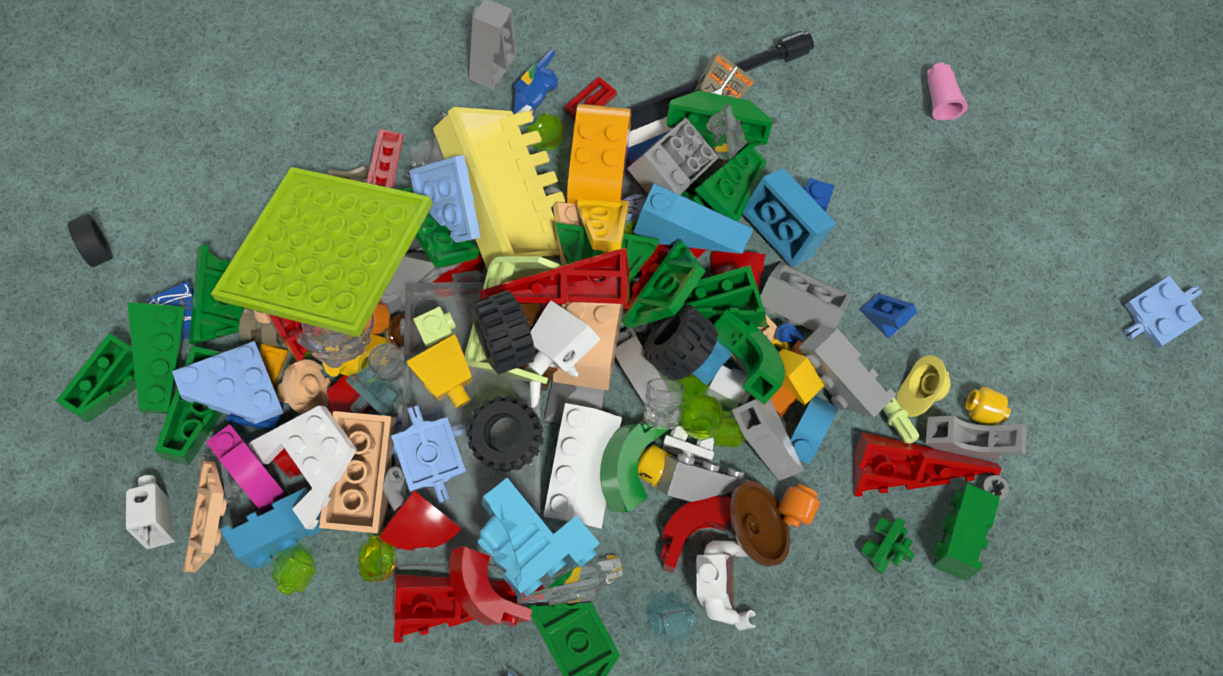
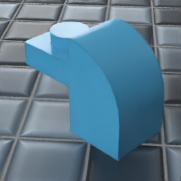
(713, 363)
(812, 428)

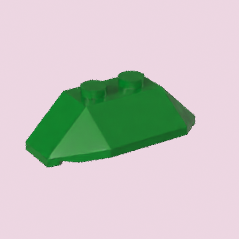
(701, 106)

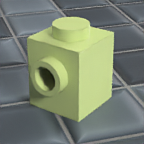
(435, 326)

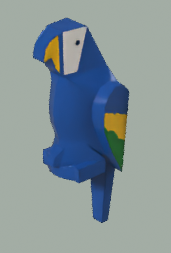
(534, 85)

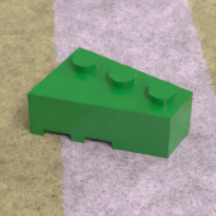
(729, 291)
(101, 380)
(965, 532)

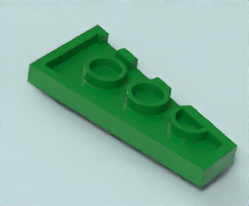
(733, 183)
(440, 246)
(156, 349)

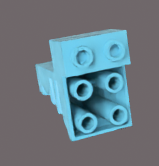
(525, 545)

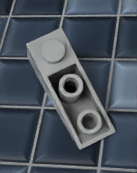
(768, 437)
(695, 482)

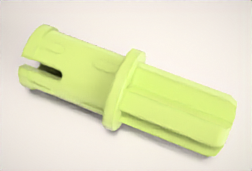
(899, 419)

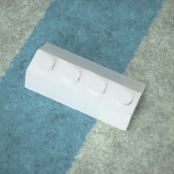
(576, 468)

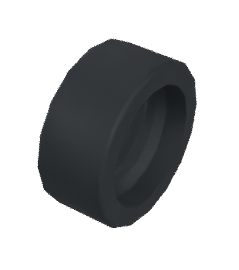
(89, 240)

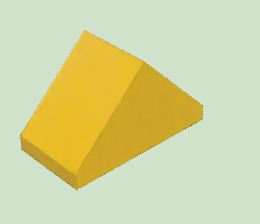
(800, 376)

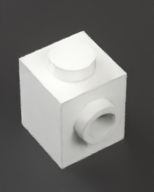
(728, 387)

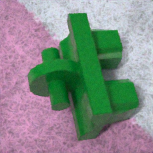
(891, 547)

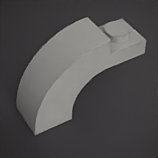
(631, 358)
(975, 440)

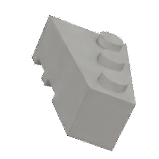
(491, 43)
(843, 374)

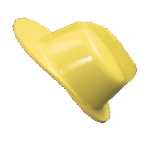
(924, 385)

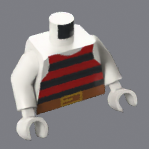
(716, 583)

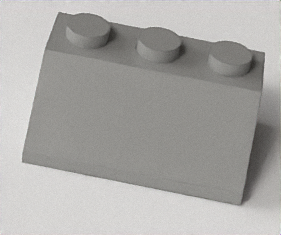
(803, 298)

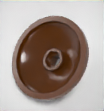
(759, 524)

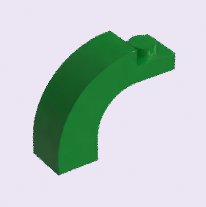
(756, 352)
(620, 466)

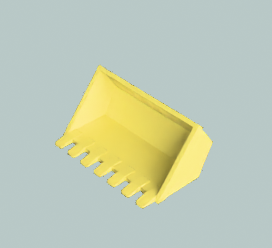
(502, 175)

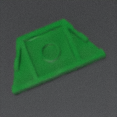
(577, 247)
(667, 287)
(211, 317)
(576, 639)

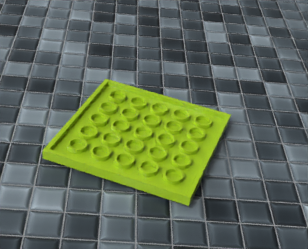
(323, 250)

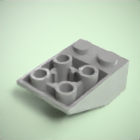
(674, 159)

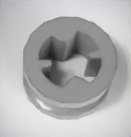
(998, 481)

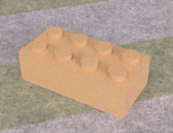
(358, 498)

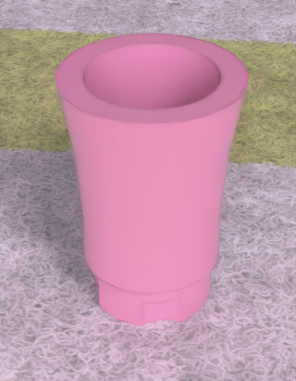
(945, 93)

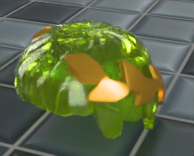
(369, 560)

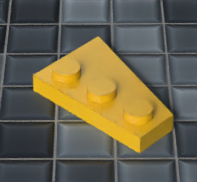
(603, 222)

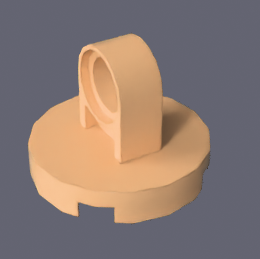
(304, 386)

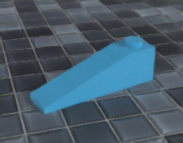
(675, 217)

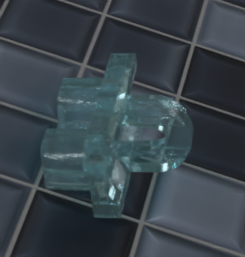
(380, 401)

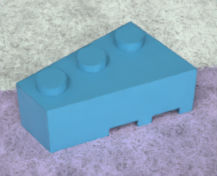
(270, 533)

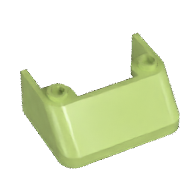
(500, 271)

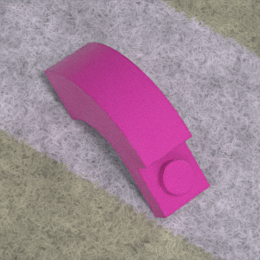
(246, 469)

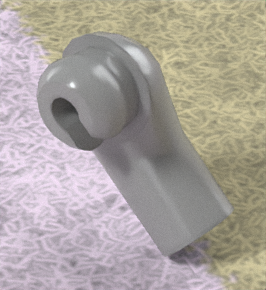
(393, 486)

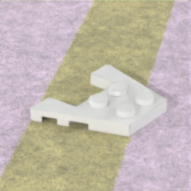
(318, 450)

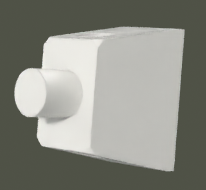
(560, 339)
(149, 514)

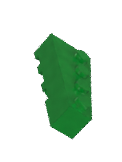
(187, 422)

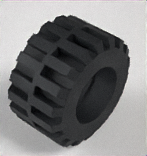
(503, 332)
(680, 343)
(485, 419)

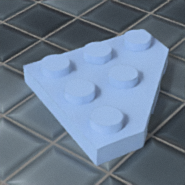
(451, 195)
(231, 384)

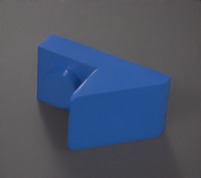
(888, 313)

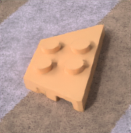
(207, 510)

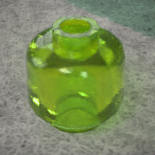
(730, 434)
(294, 572)

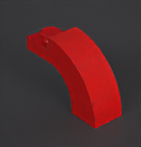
(693, 516)
(475, 594)

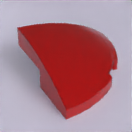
(728, 261)
(419, 525)

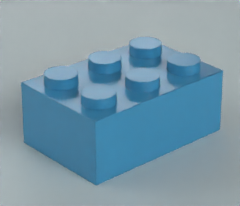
(788, 217)

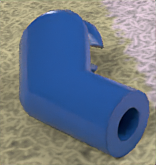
(788, 333)

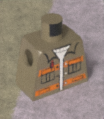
(724, 78)

